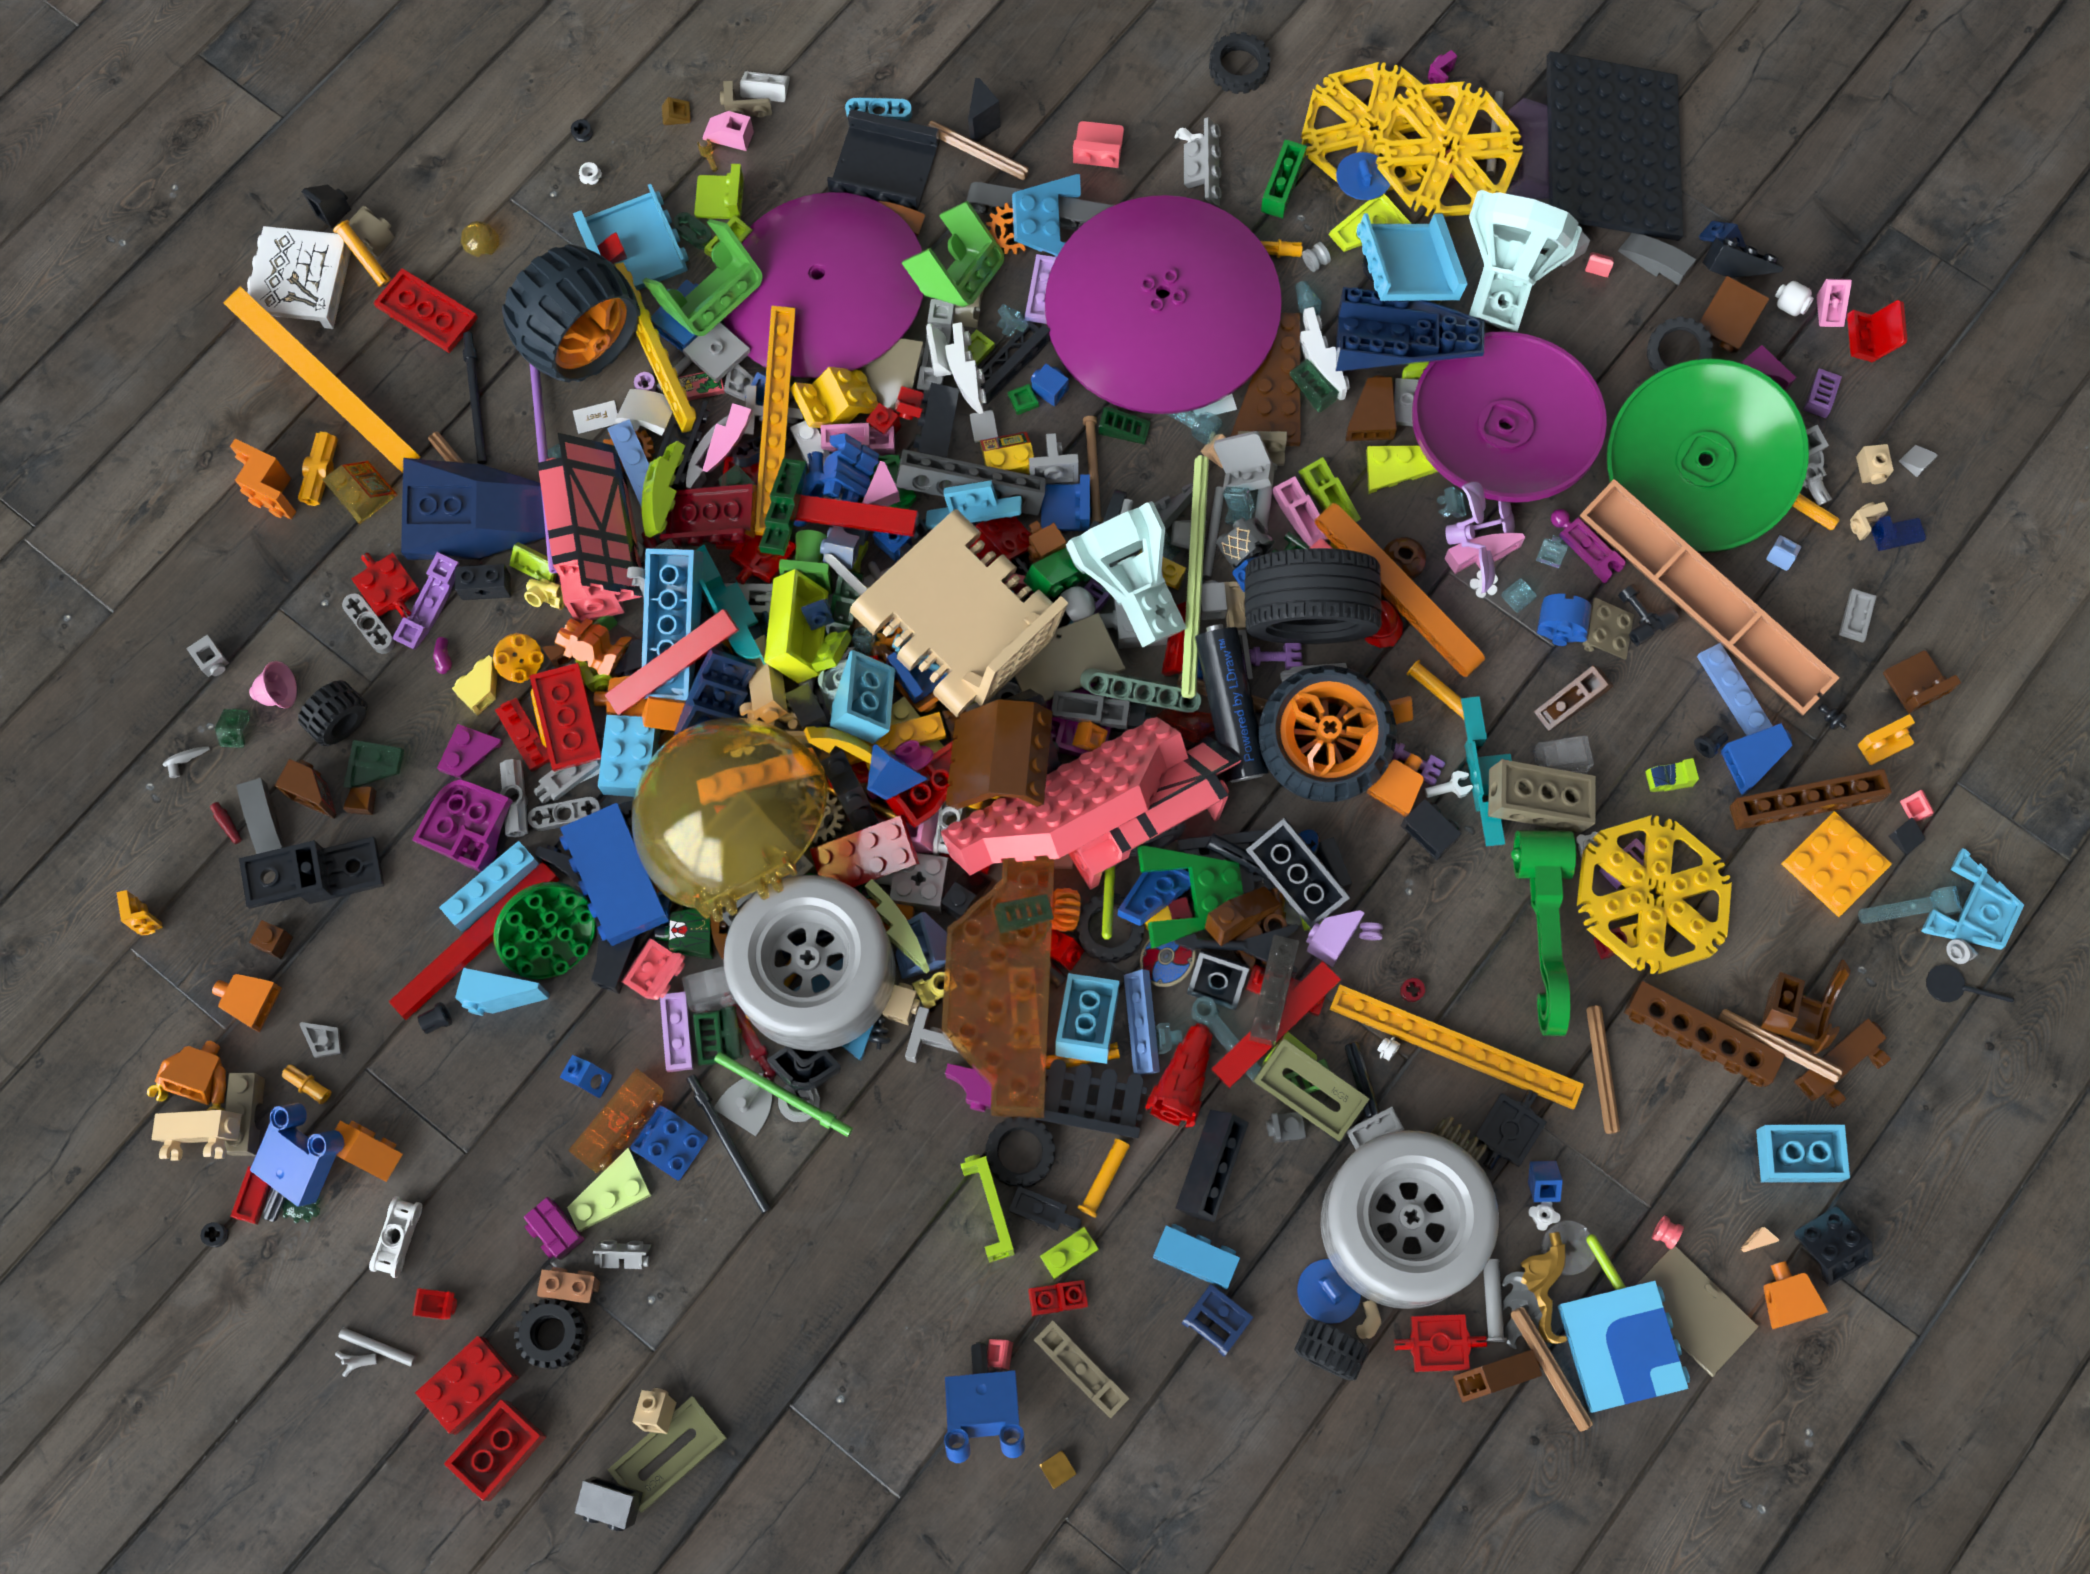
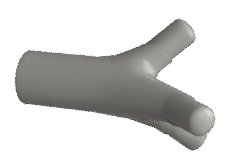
(356, 1361)

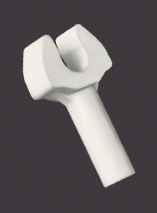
(1451, 786)

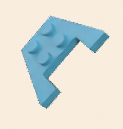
(1988, 911)

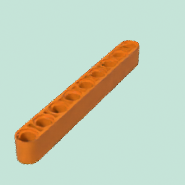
(1404, 593)

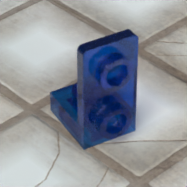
(1898, 534)

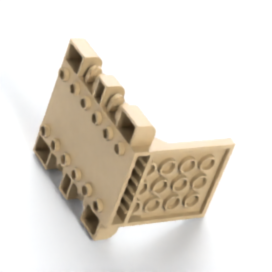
(959, 614)

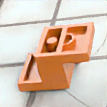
(262, 479)

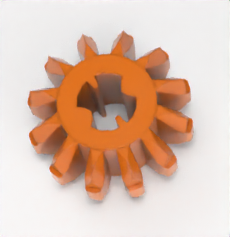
(1066, 909)

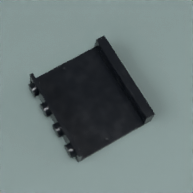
(885, 159)

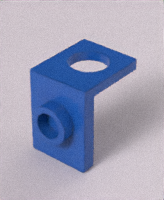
(580, 1074)

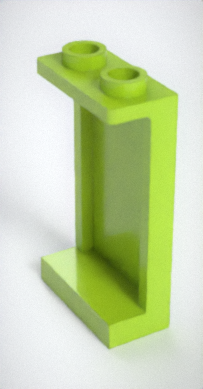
(1004, 1248)

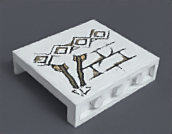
(299, 274)

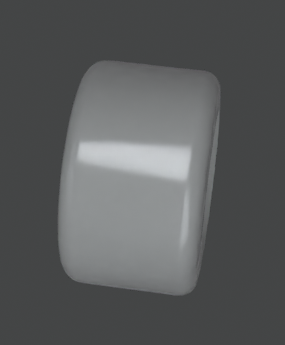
(855, 992)
(1382, 1269)

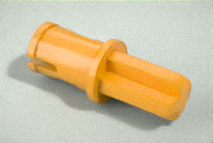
(1283, 248)
(306, 1084)

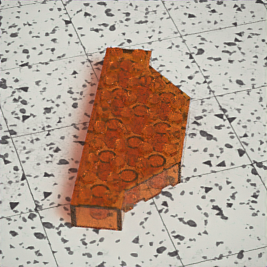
(1002, 991)

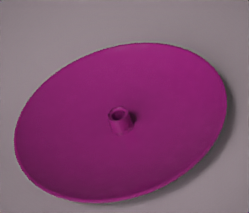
(864, 289)

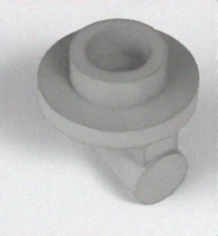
(1960, 951)

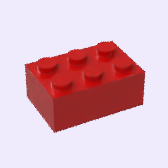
(466, 1385)
(495, 1450)

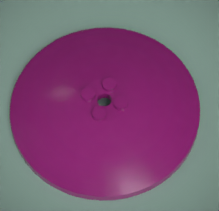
(1518, 381)

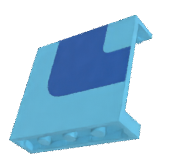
(1623, 1346)

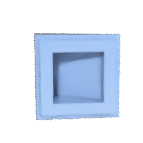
(1783, 553)

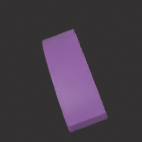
(429, 603)

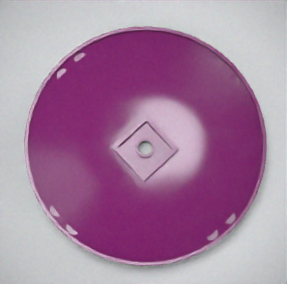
(1154, 349)

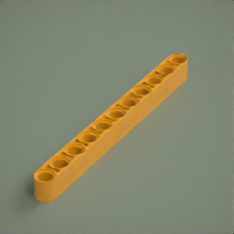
(319, 378)

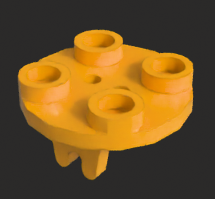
(525, 649)

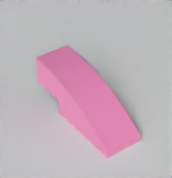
(863, 433)
(727, 437)
(1298, 510)
(1499, 545)

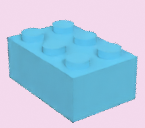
(625, 754)
(1087, 1018)
(1803, 1153)

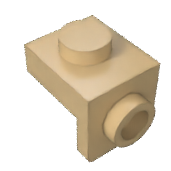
(1867, 514)

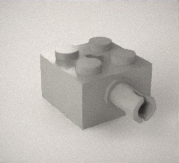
(1125, 633)
(930, 892)

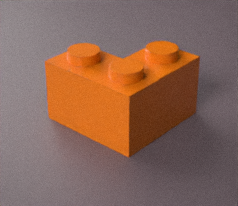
(366, 1152)

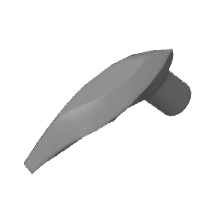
(182, 757)

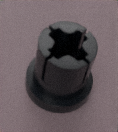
(1711, 741)
(435, 1018)

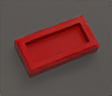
(251, 1198)

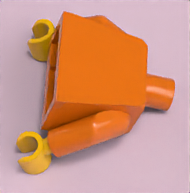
(193, 1075)

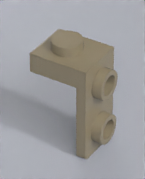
(750, 108)

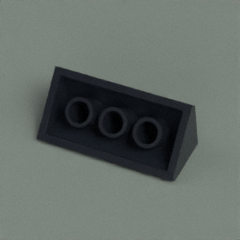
(1298, 873)

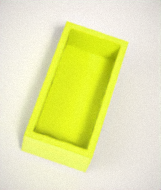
(790, 641)

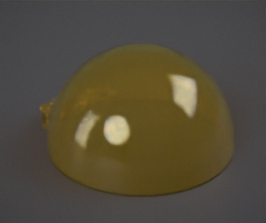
(726, 812)

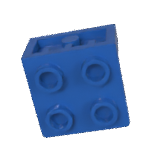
(1067, 506)
(914, 682)
(669, 1142)

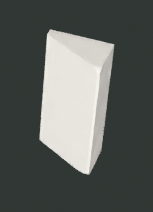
(764, 86)
(937, 349)

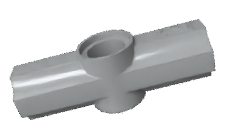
(513, 783)

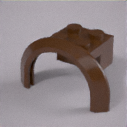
(1802, 1017)

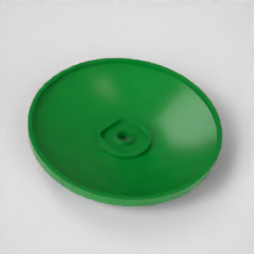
(1721, 412)

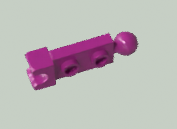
(1587, 545)

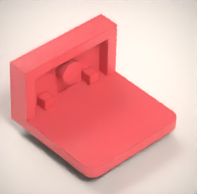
(1098, 144)
(653, 970)

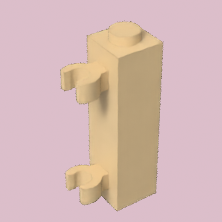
(766, 690)
(193, 1127)

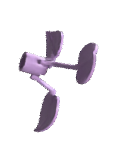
(1464, 531)

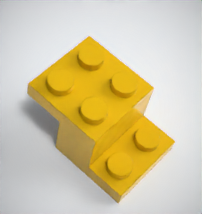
(834, 397)

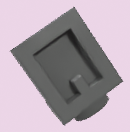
(1286, 1127)

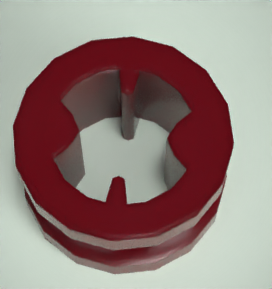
(1417, 984)

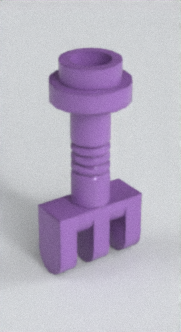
(1288, 656)
(1426, 767)

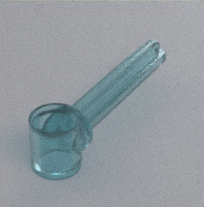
(1203, 426)
(1942, 900)
(1219, 1028)

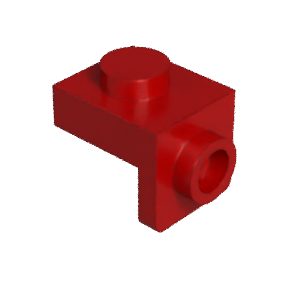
(909, 403)
(883, 419)
(1065, 949)
(434, 1304)

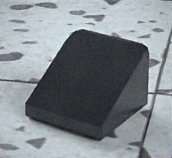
(1907, 836)

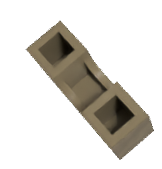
(243, 1095)

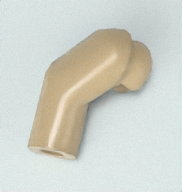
(1372, 1321)

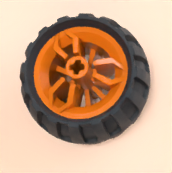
(570, 313)
(1315, 689)

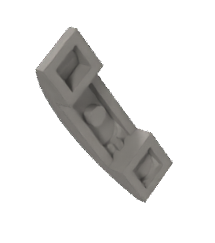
(941, 317)
(695, 474)

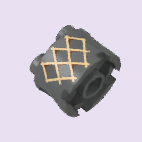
(1245, 541)

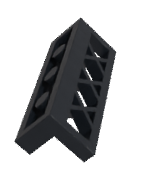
(1013, 365)

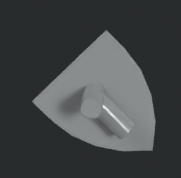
(746, 1105)

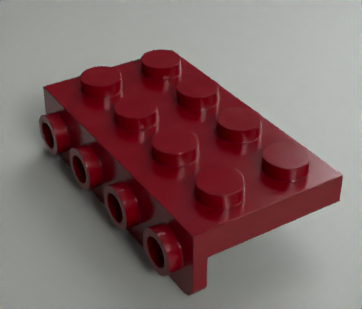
(712, 515)

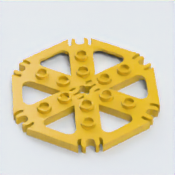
(1361, 117)
(1433, 132)
(1637, 897)

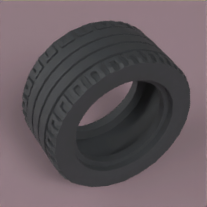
(1313, 596)

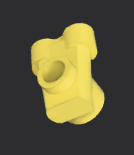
(544, 591)
(928, 990)

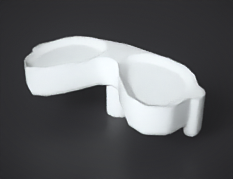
(1184, 134)

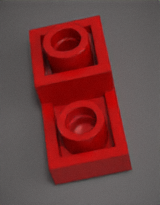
(1058, 1298)

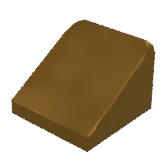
(675, 111)
(1057, 1469)

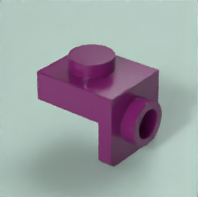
(1441, 66)

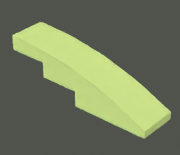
(900, 931)

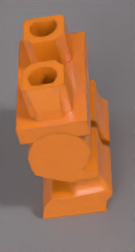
(592, 644)

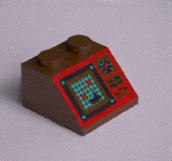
(306, 787)

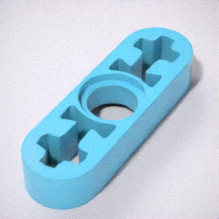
(871, 103)

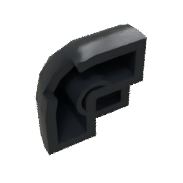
(803, 1068)

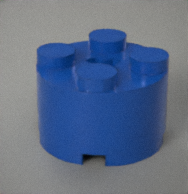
(1564, 619)

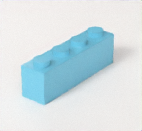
(489, 887)

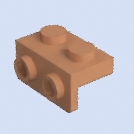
(567, 1286)

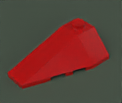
(928, 796)

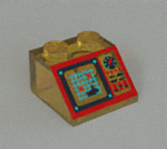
(359, 489)

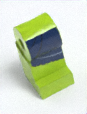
(1672, 776)

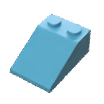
(864, 698)
(495, 993)

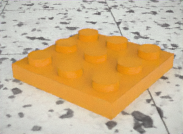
(1836, 864)

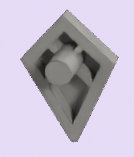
(737, 382)
(1181, 533)
(322, 1039)

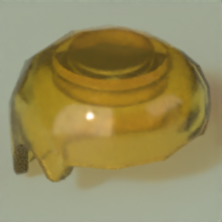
(479, 239)

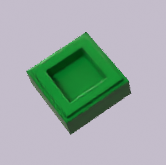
(1023, 399)

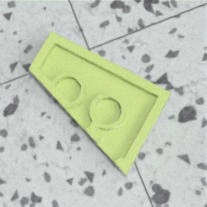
(610, 1193)

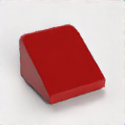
(612, 249)

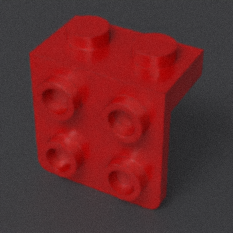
(1877, 333)
(1003, 537)

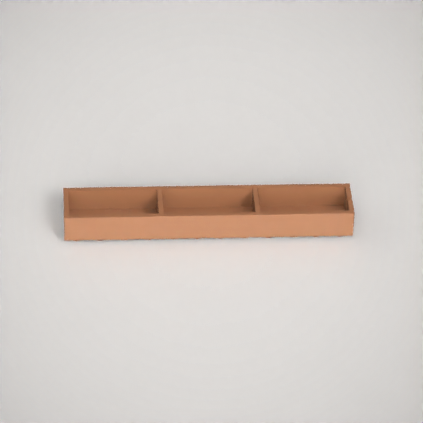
(1709, 597)

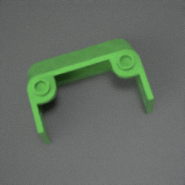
(975, 262)
(717, 294)

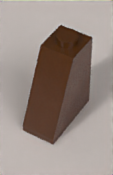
(1374, 412)
(1497, 1375)

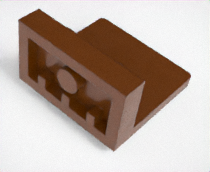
(1919, 681)

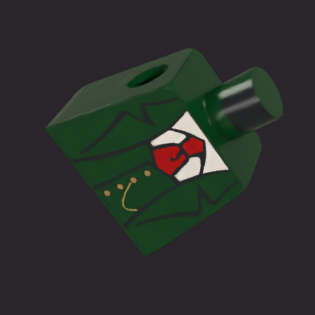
(688, 934)

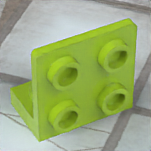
(720, 195)

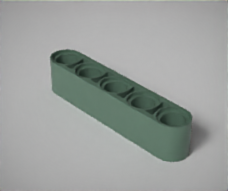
(1129, 689)

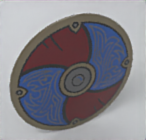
(1167, 963)

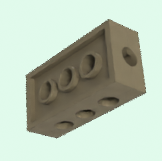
(1541, 796)

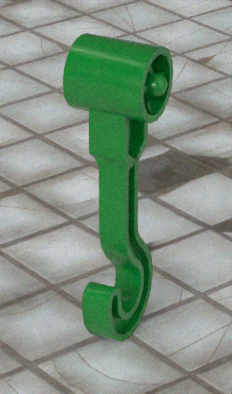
(1546, 860)

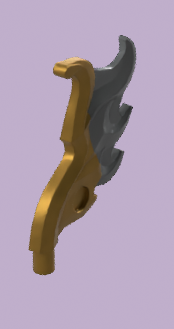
(1531, 1291)

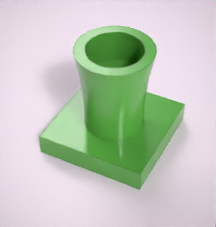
(809, 559)

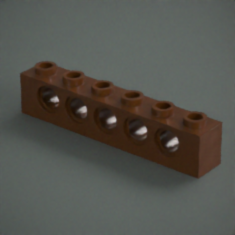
(1810, 799)
(1766, 1058)

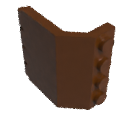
(1000, 753)

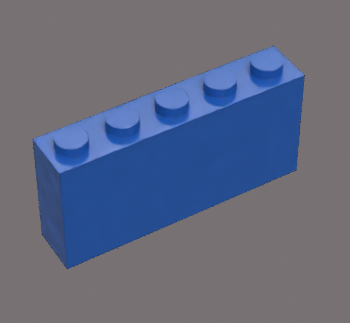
(612, 875)

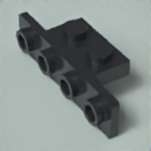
(687, 438)

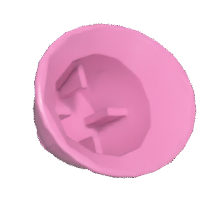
(275, 686)

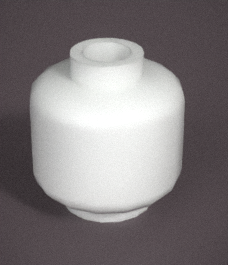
(1794, 298)

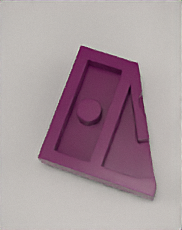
(466, 750)

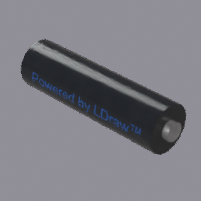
(1231, 700)

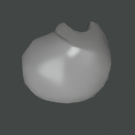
(1080, 603)

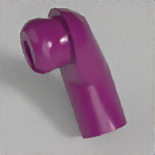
(441, 656)

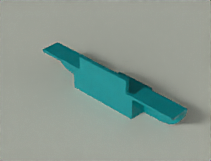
(735, 603)
(1480, 767)

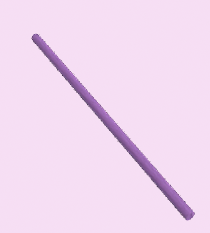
(541, 440)

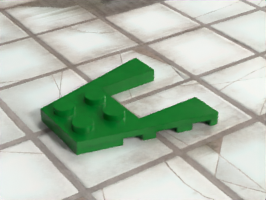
(1211, 883)

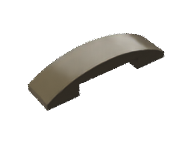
(1081, 1369)

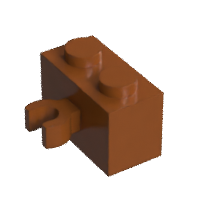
(1044, 541)

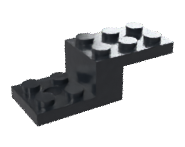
(311, 872)

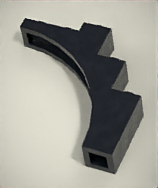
(834, 763)
(611, 961)

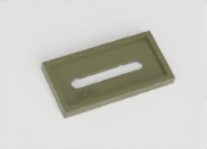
(1332, 1122)
(707, 1439)

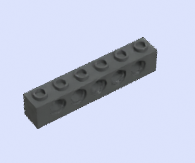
(934, 473)

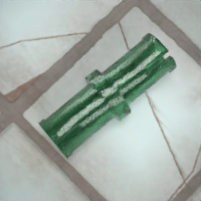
(731, 1032)

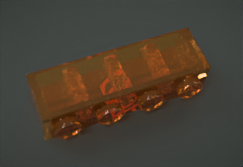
(616, 1121)

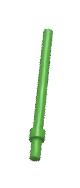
(826, 1118)

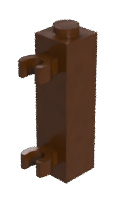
(1846, 1054)

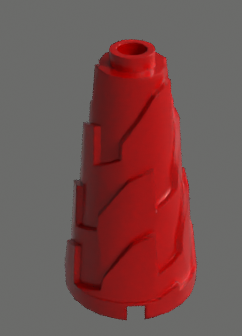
(1182, 1083)

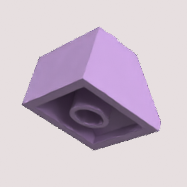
(1332, 935)

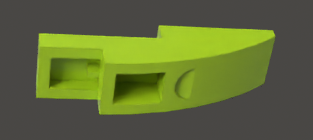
(657, 493)

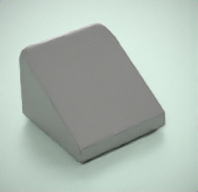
(983, 425)
(1917, 459)

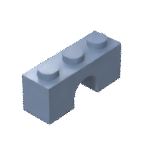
(844, 544)

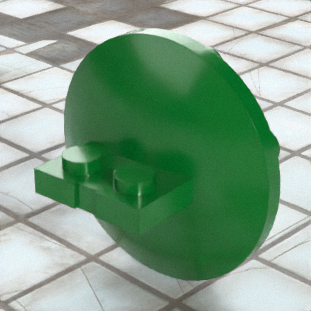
(544, 930)

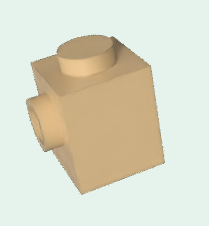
(1874, 464)
(902, 1004)
(654, 1411)

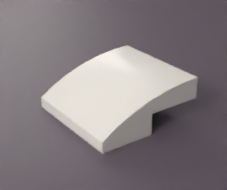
(645, 410)

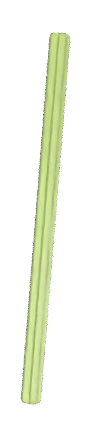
(1195, 576)

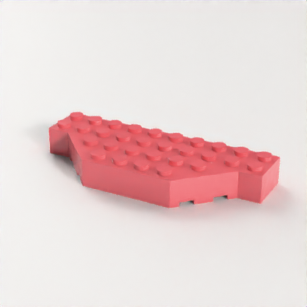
(1079, 801)

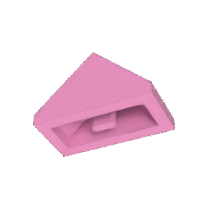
(1833, 302)
(882, 488)

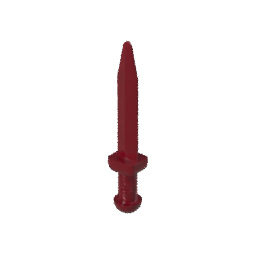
(757, 1052)

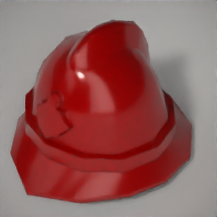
(1390, 629)

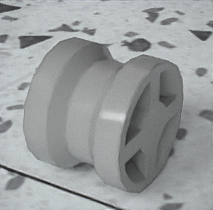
(1316, 256)

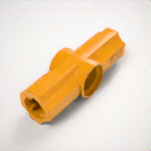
(317, 467)

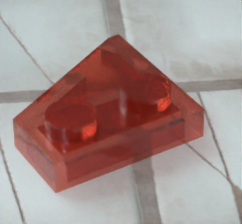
(1190, 724)

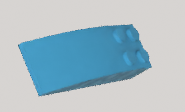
(671, 610)

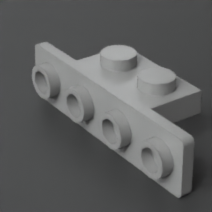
(1202, 162)

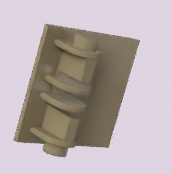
(1609, 629)

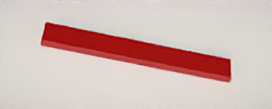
(461, 951)

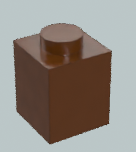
(271, 939)

